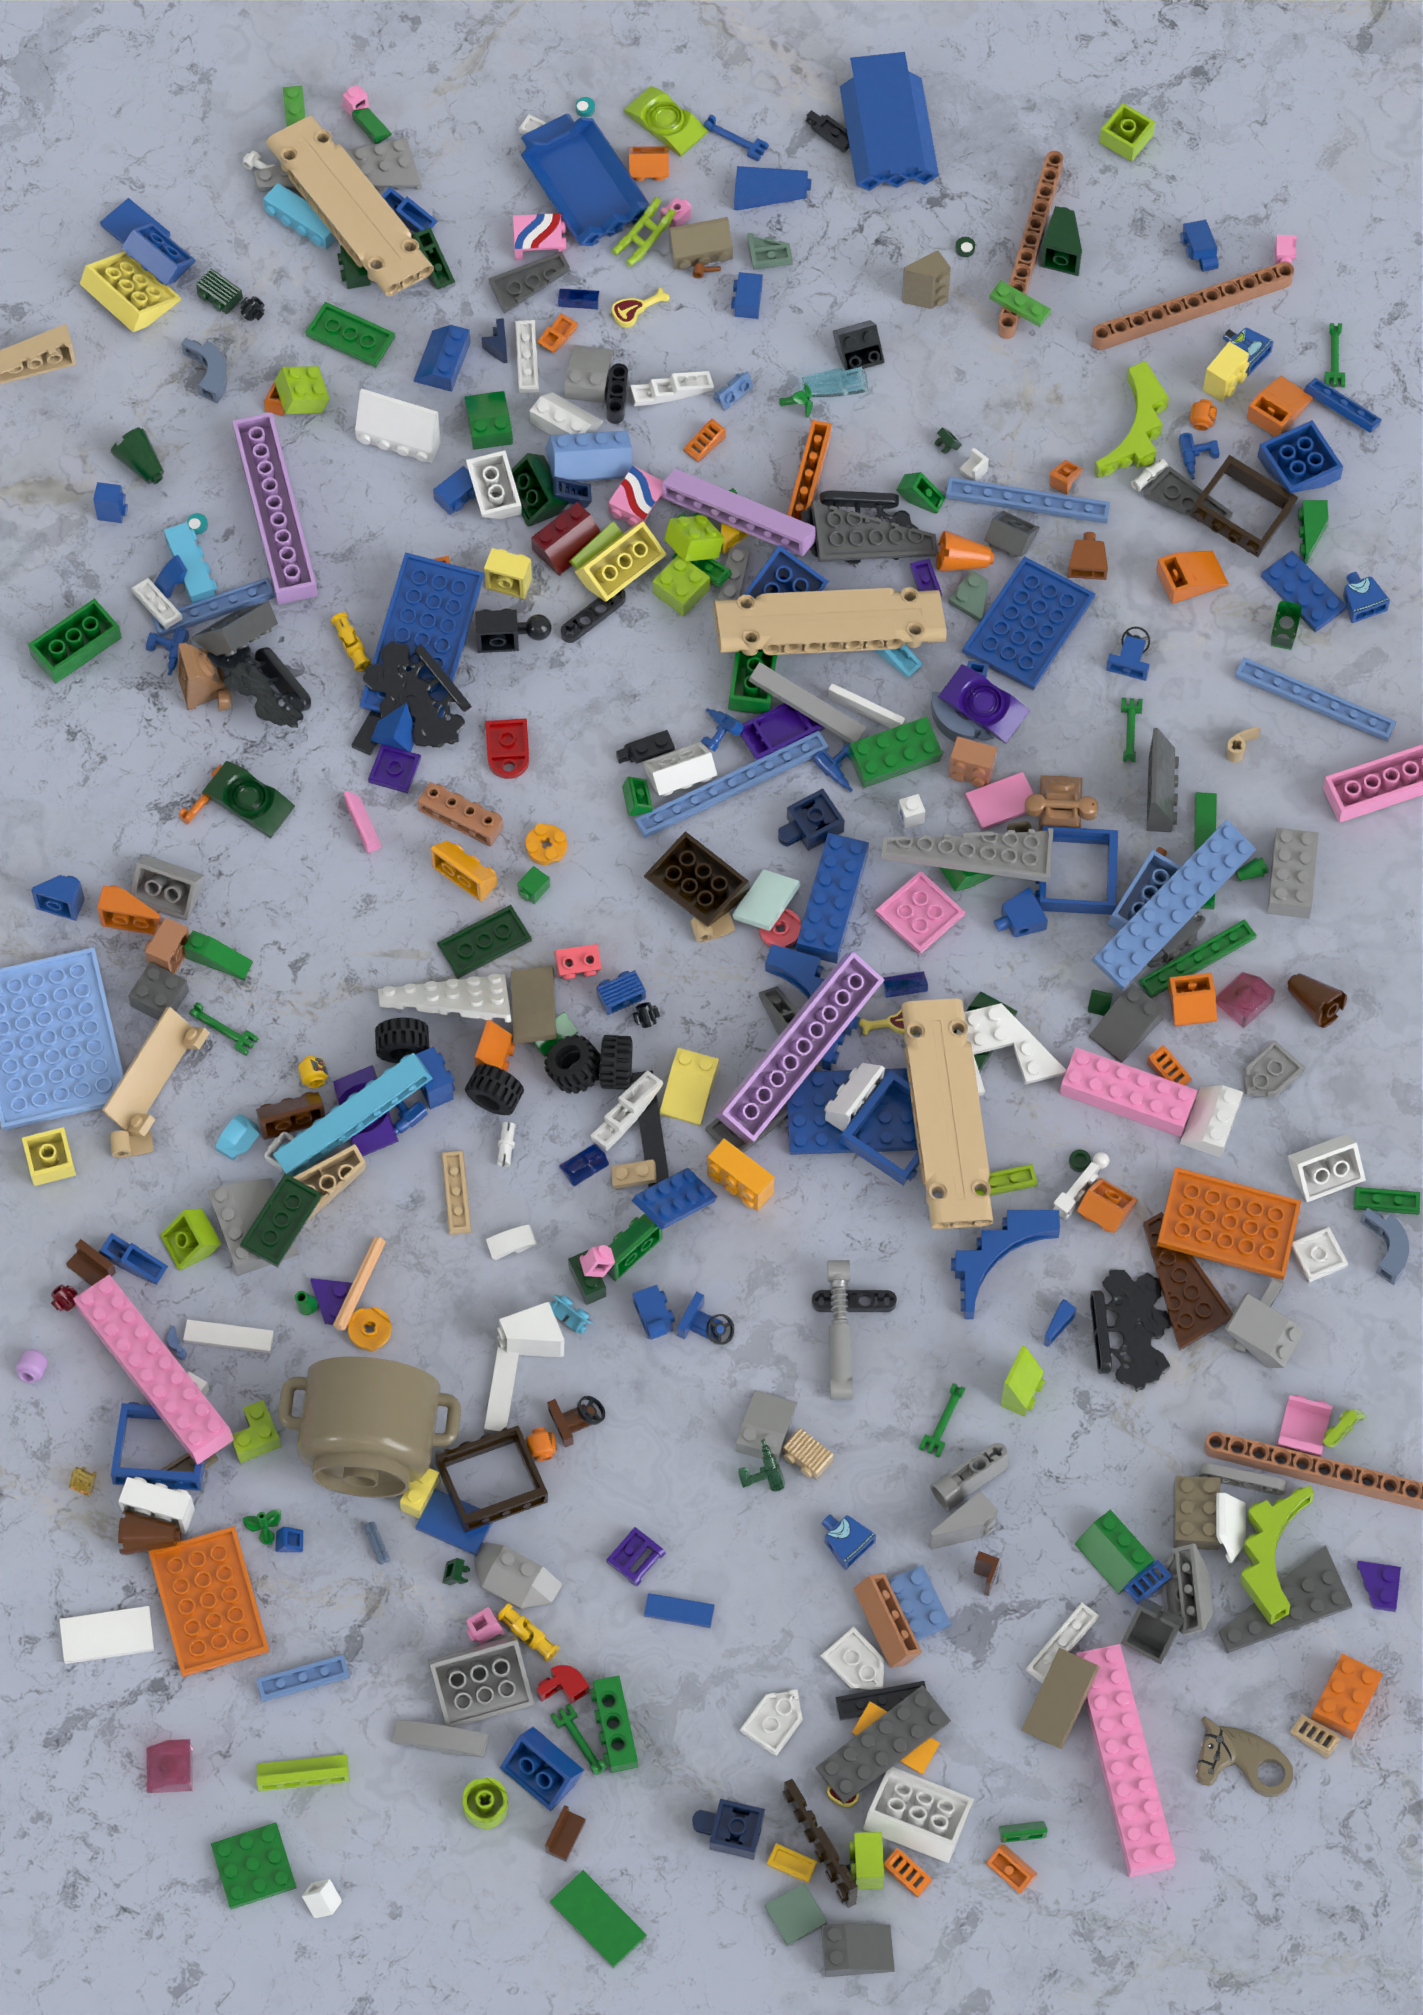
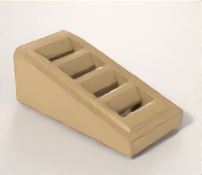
(1316, 1746)

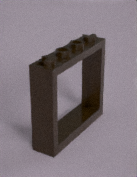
(1258, 484)
(504, 1508)

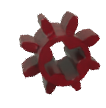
(63, 1297)

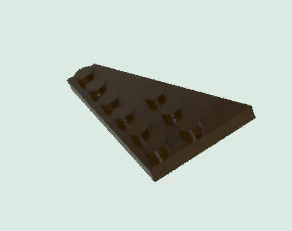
(824, 1850)

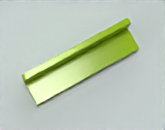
(302, 1772)

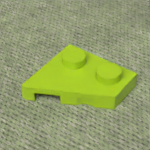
(1347, 1420)

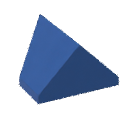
(395, 729)

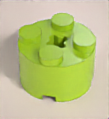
(489, 1815)

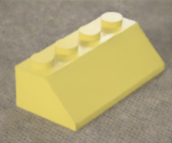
(621, 562)

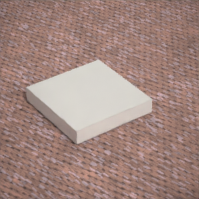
(1319, 1254)

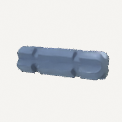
(376, 1542)

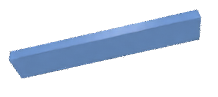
(220, 605)

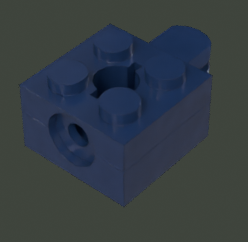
(805, 820)
(732, 1829)

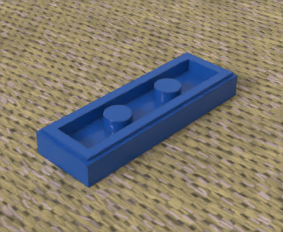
(679, 1610)

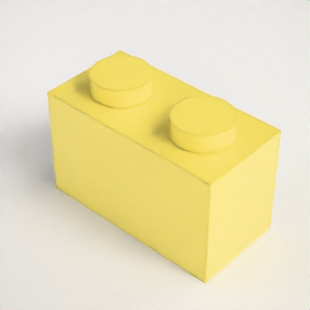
(419, 1493)

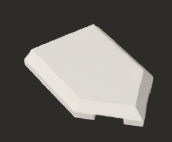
(1230, 1524)
(856, 1661)
(774, 1721)

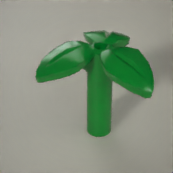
(801, 398)
(263, 1522)

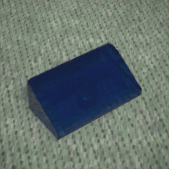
(578, 298)
(905, 984)
(584, 1164)

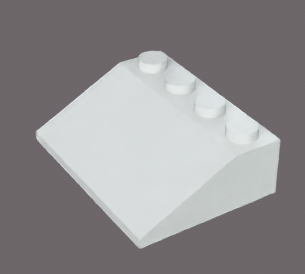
(397, 426)
(918, 1814)

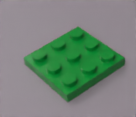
(253, 1866)

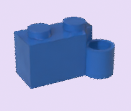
(1200, 244)
(653, 1312)

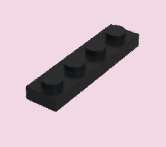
(853, 1705)

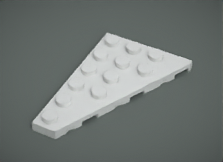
(470, 997)

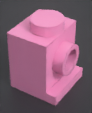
(354, 96)
(682, 214)
(1285, 248)
(597, 1256)
(484, 1626)

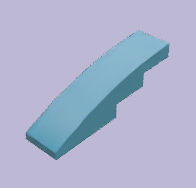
(901, 659)

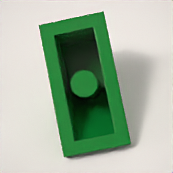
(920, 492)

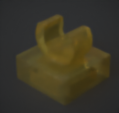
(82, 1481)

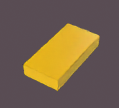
(792, 1863)

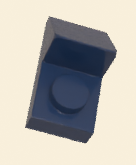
(496, 344)

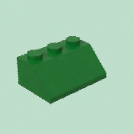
(633, 1244)
(1114, 1551)

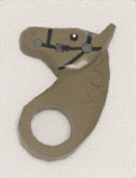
(1231, 1746)

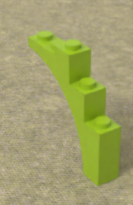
(1137, 447)
(1269, 1523)

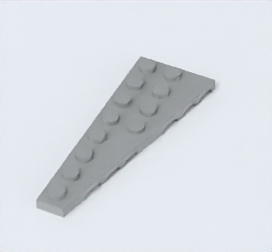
(383, 164)
(1001, 854)

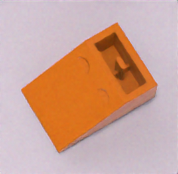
(1278, 406)
(1190, 574)

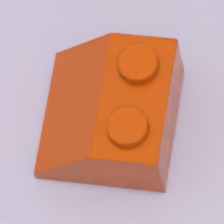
(649, 162)
(495, 1047)
(1106, 1205)

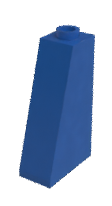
(769, 186)

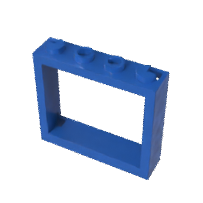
(1086, 836)
(873, 1157)
(171, 1479)

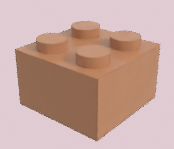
(972, 762)
(167, 945)

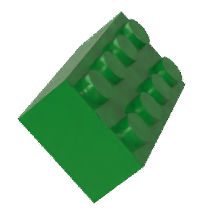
(74, 641)
(743, 694)
(894, 752)

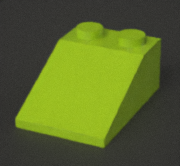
(1022, 1383)

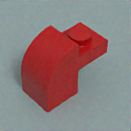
(565, 1679)

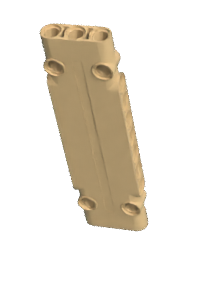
(349, 206)
(829, 621)
(947, 1113)

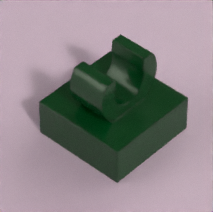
(949, 440)
(454, 1571)

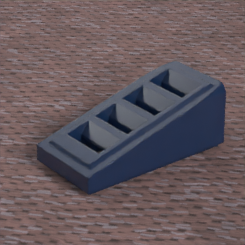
(583, 489)

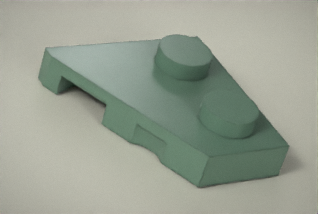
(768, 252)
(971, 596)

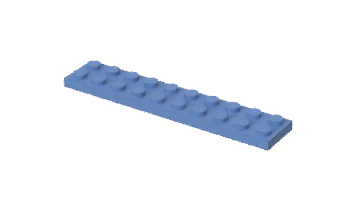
(1173, 904)

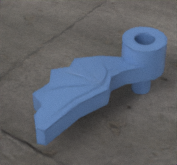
(173, 1342)

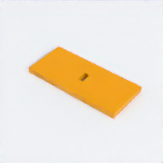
(916, 1760)

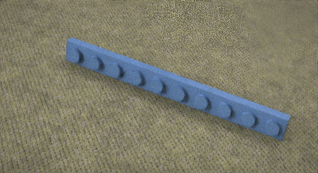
(731, 784)

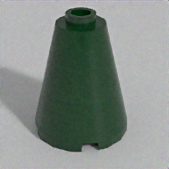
(139, 456)

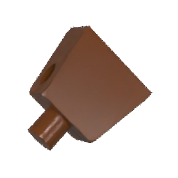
(1088, 559)

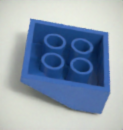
(1300, 459)
(785, 574)

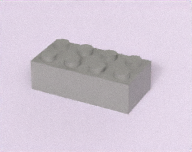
(1292, 873)

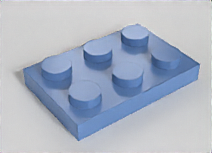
(919, 1602)

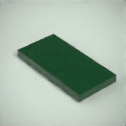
(484, 941)
(281, 1220)

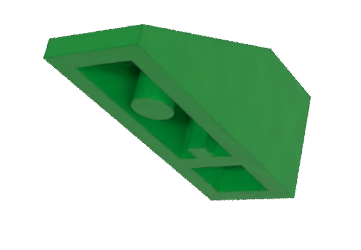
(216, 955)

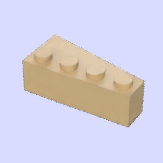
(37, 355)
(333, 1175)

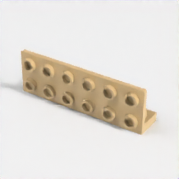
(151, 1071)

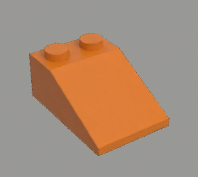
(125, 912)

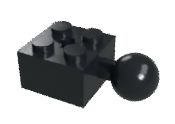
(500, 630)

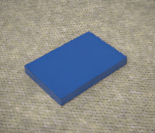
(126, 218)
(442, 1523)

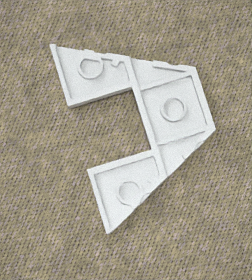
(997, 1028)

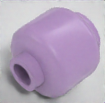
(31, 1366)

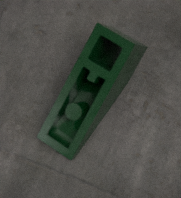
(428, 245)

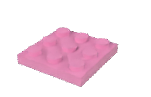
(920, 912)

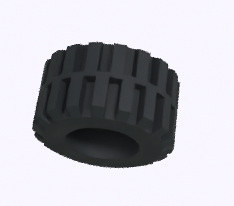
(400, 1038)
(564, 1055)
(616, 1062)
(494, 1089)

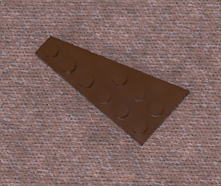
(1188, 1293)

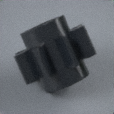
(252, 308)
(646, 1014)

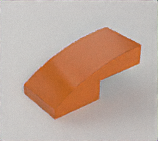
(558, 333)

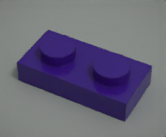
(924, 576)

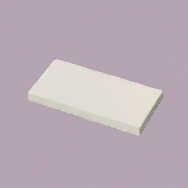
(106, 1635)

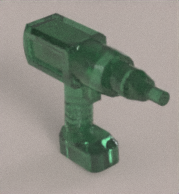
(770, 1471)

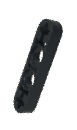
(596, 617)
(854, 1296)

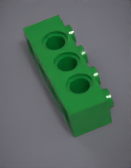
(612, 1689)

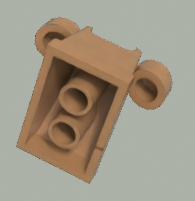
(201, 678)
(1061, 803)

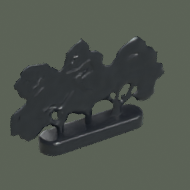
(860, 500)
(250, 681)
(406, 686)
(1138, 1324)

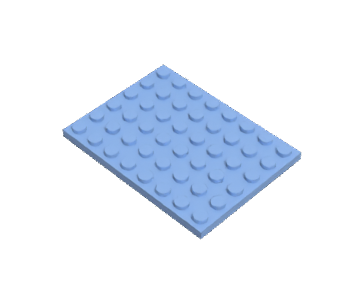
(55, 1040)

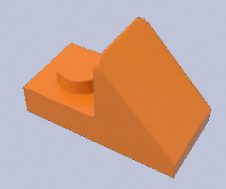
(1064, 475)

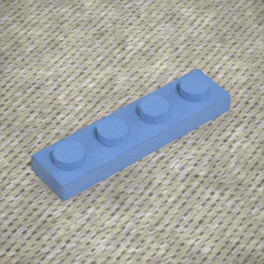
(303, 1678)

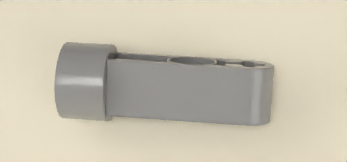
(968, 1477)

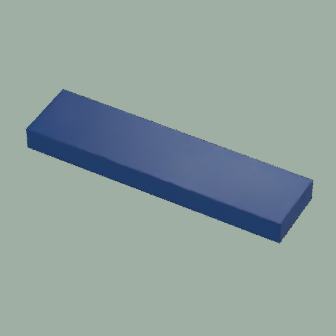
(1342, 405)

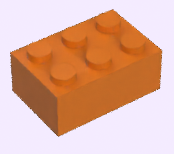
(1346, 1696)

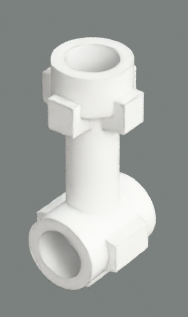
(253, 160)

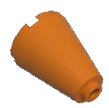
(961, 553)

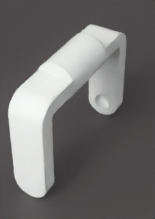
(274, 1146)

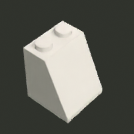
(532, 1333)

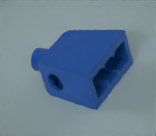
(1022, 915)

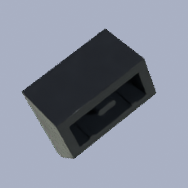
(859, 345)

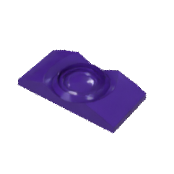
(984, 703)
(776, 730)
(378, 1133)

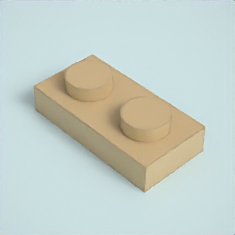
(634, 1174)

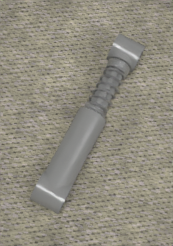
(839, 1331)

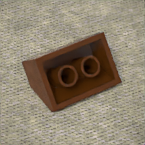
(290, 1114)

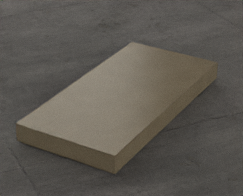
(533, 1005)
(1060, 1698)

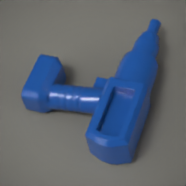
(1189, 451)
(180, 636)
(726, 723)
(831, 766)
(409, 1116)

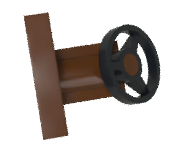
(576, 1418)

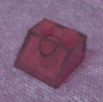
(1245, 998)
(170, 1766)

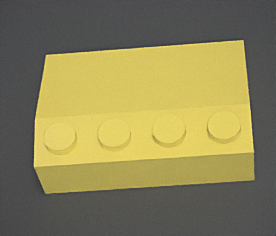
(128, 290)

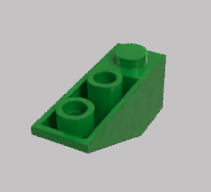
(1314, 523)

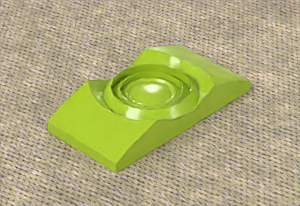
(666, 120)

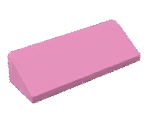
(362, 822)

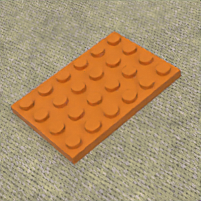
(1229, 1223)
(209, 1601)

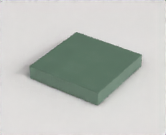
(795, 1914)

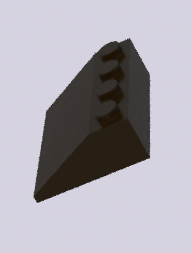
(698, 880)

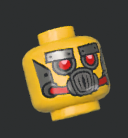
(313, 1072)

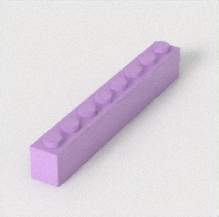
(738, 512)

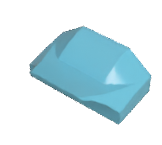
(237, 1137)

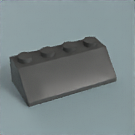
(237, 629)

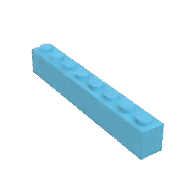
(353, 1115)

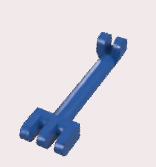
(754, 149)

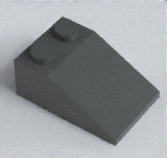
(1127, 1023)
(857, 1949)

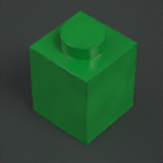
(533, 885)

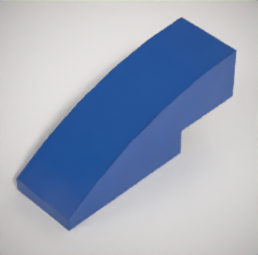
(408, 211)
(132, 1259)

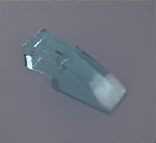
(837, 382)

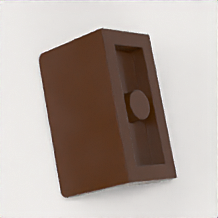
(90, 1264)
(987, 1567)
(564, 1834)

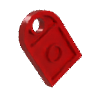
(507, 745)

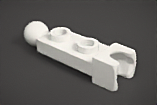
(1066, 1202)

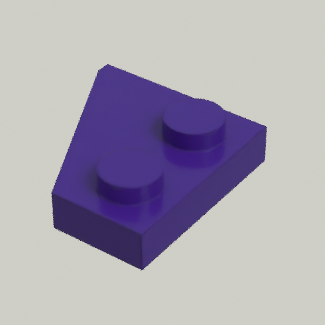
(330, 1297)
(1381, 1584)

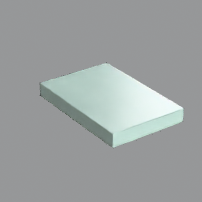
(766, 900)

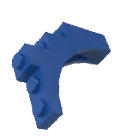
(805, 973)
(1018, 1229)

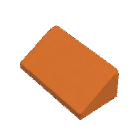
(1011, 1868)

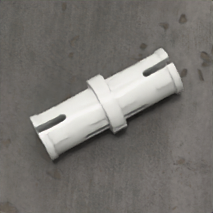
(1149, 475)
(506, 1144)

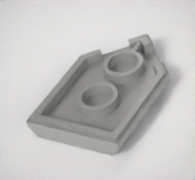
(1271, 1071)

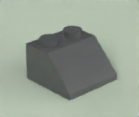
(1011, 534)

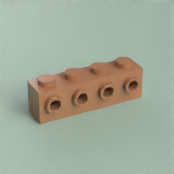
(460, 813)
(886, 1619)

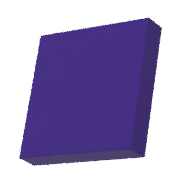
(394, 768)

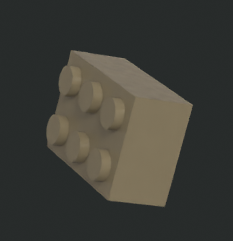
(1195, 1512)

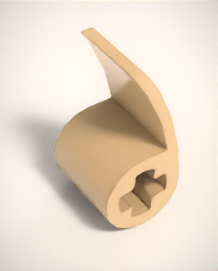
(1237, 745)
(718, 929)
(127, 1146)

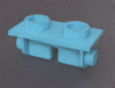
(577, 1318)

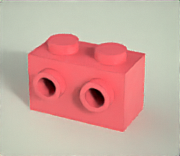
(577, 959)

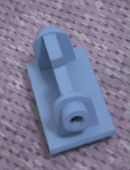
(737, 388)

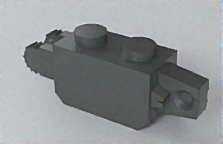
(1184, 937)

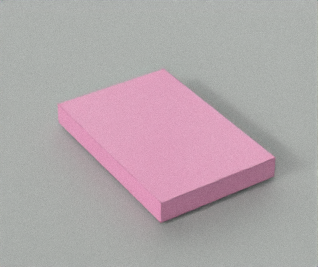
(999, 801)

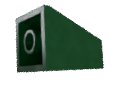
(1062, 243)

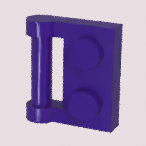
(630, 1551)

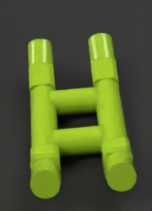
(644, 220)

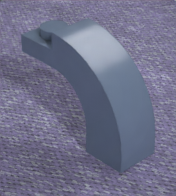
(215, 380)
(952, 724)
(1396, 1242)

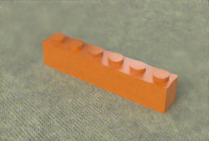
(810, 468)

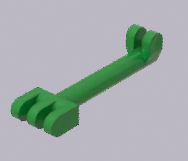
(1335, 375)
(1131, 711)
(242, 1040)
(934, 1441)
(596, 1766)

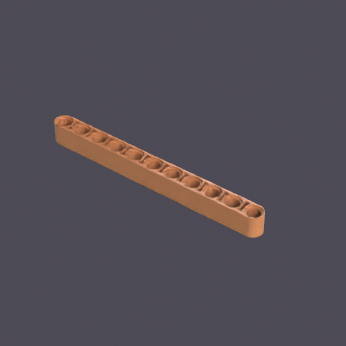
(1032, 236)
(1199, 299)
(1313, 1464)

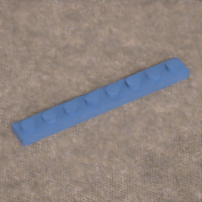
(1027, 500)
(1315, 699)

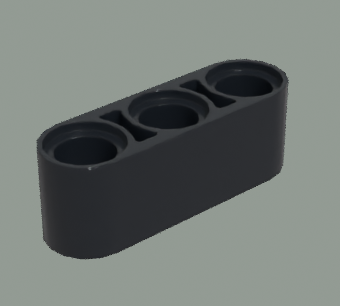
(617, 401)

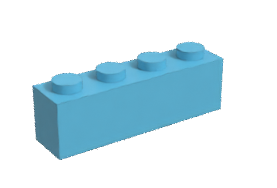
(298, 214)
(197, 581)

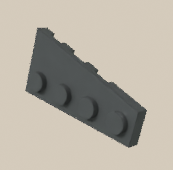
(523, 282)
(1180, 494)

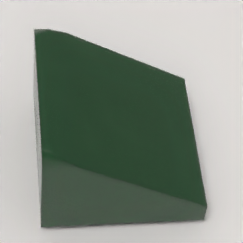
(1099, 1002)

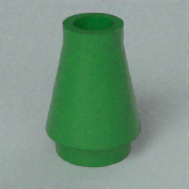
(1254, 869)
(306, 1303)

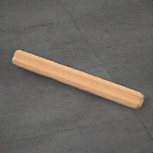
(359, 1283)

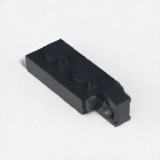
(829, 130)
(646, 748)

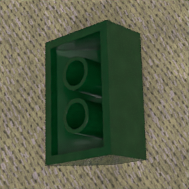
(535, 489)

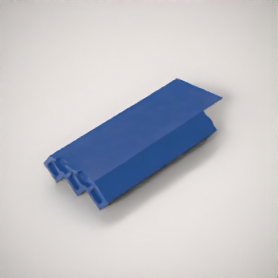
(887, 122)
(583, 178)

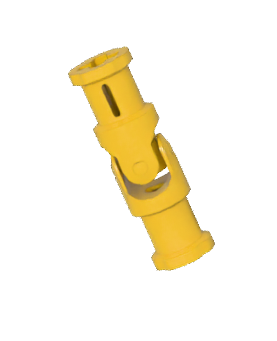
(351, 642)
(526, 1630)

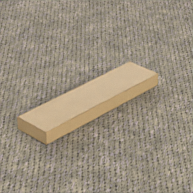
(456, 1192)

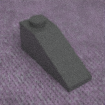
(778, 1008)

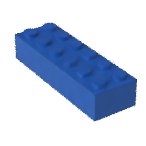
(832, 897)

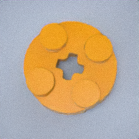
(543, 833)
(369, 1317)

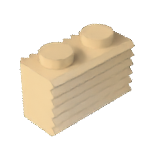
(807, 1454)

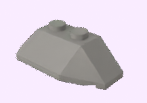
(515, 1577)
(1189, 1589)

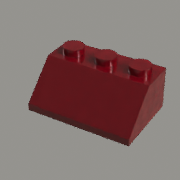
(564, 538)

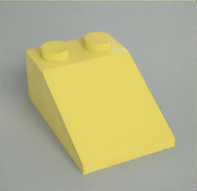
(689, 1086)

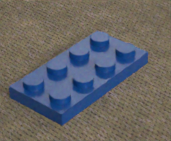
(1300, 585)
(674, 1198)

